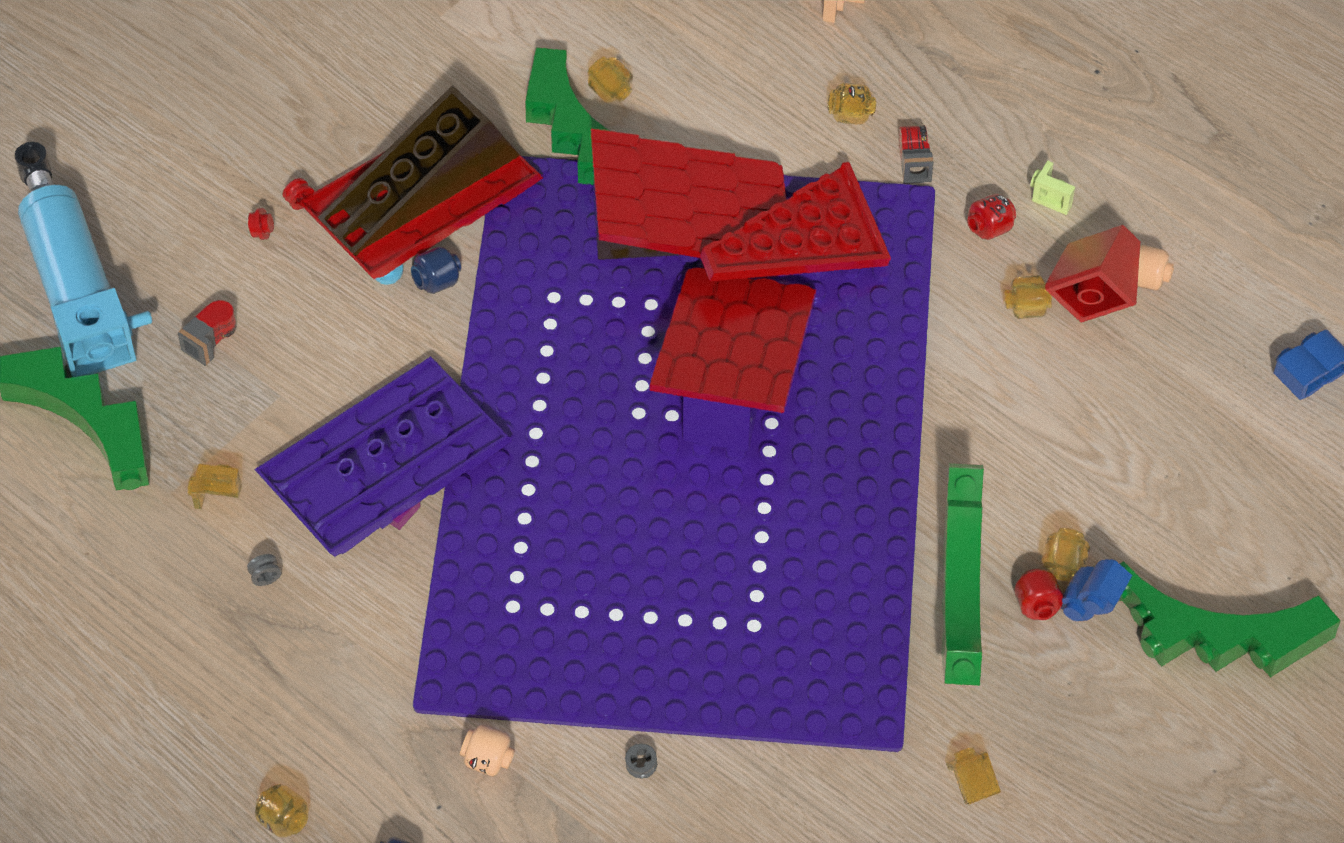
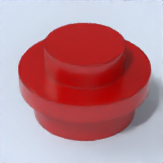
(260, 224)

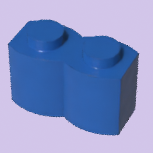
(1311, 364)
(1095, 590)

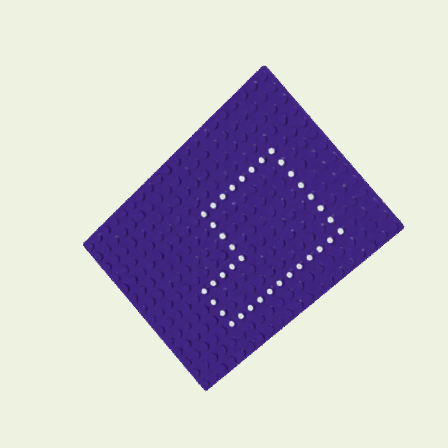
(664, 577)

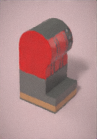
(915, 153)
(207, 330)

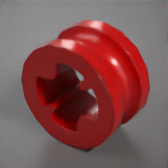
(296, 191)

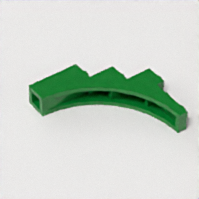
(555, 104)
(1220, 638)

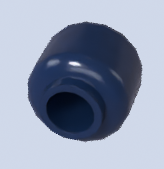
(435, 270)

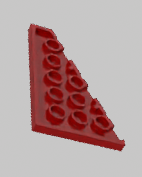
(811, 232)

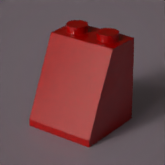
(1097, 274)

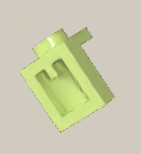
(1051, 191)

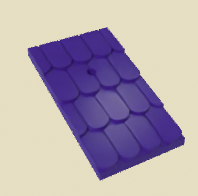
(383, 456)

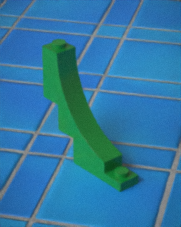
(116, 429)
(961, 584)

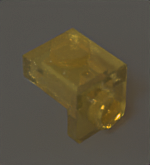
(214, 480)
(974, 775)

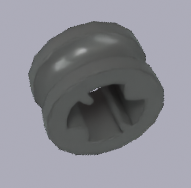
(264, 570)
(649, 766)

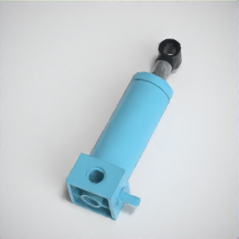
(84, 307)

